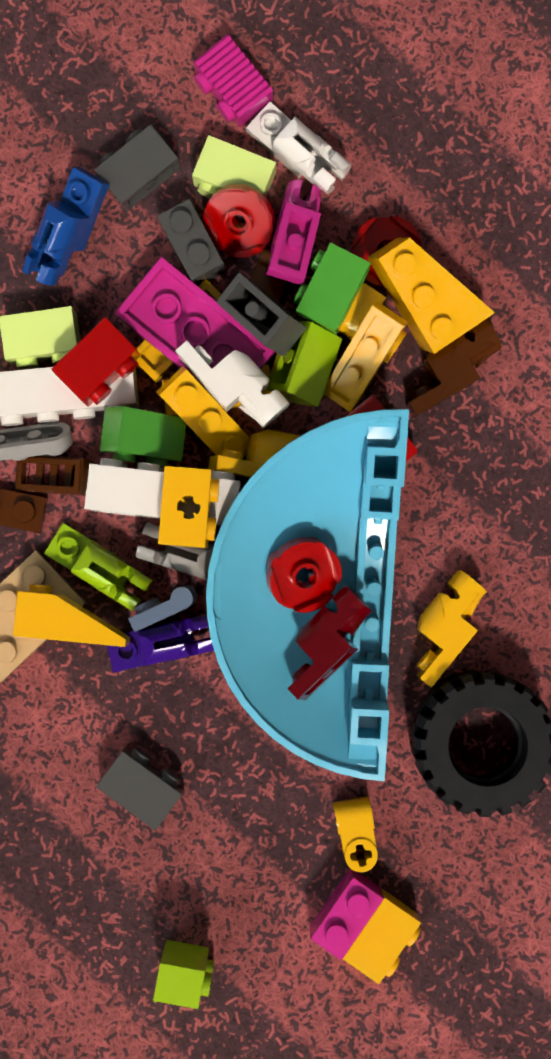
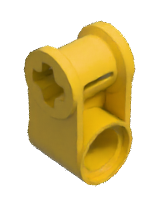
(356, 827)

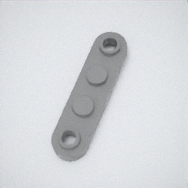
(35, 440)

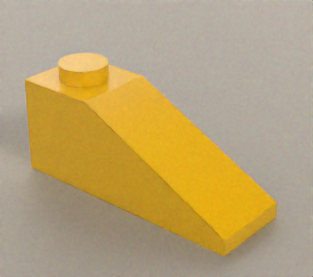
(59, 618)

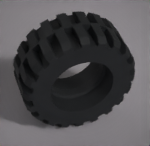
(516, 777)

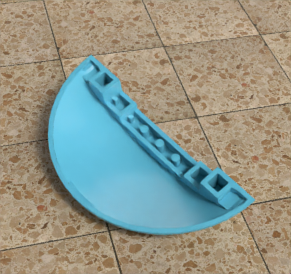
(346, 492)

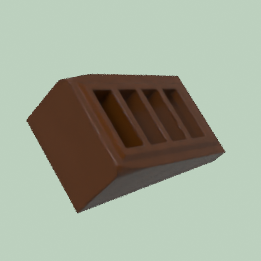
(80, 477)

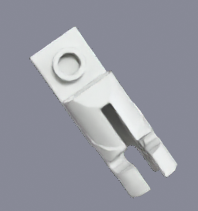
(298, 148)
(235, 381)

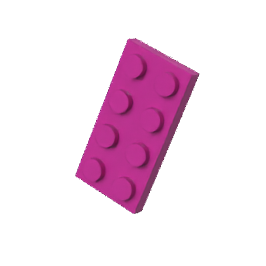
(173, 310)

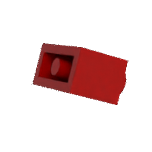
(97, 363)

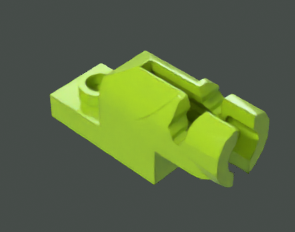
(97, 566)

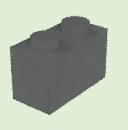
(137, 167)
(191, 243)
(261, 314)
(141, 786)

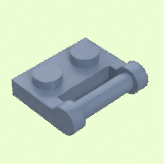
(154, 610)

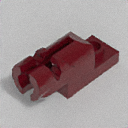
(327, 642)

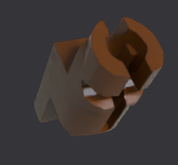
(454, 368)

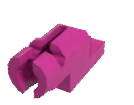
(294, 234)

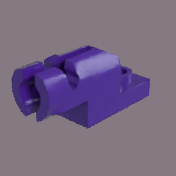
(161, 644)

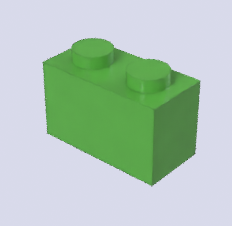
(332, 287)
(143, 435)

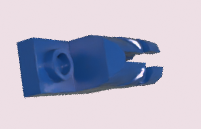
(65, 226)

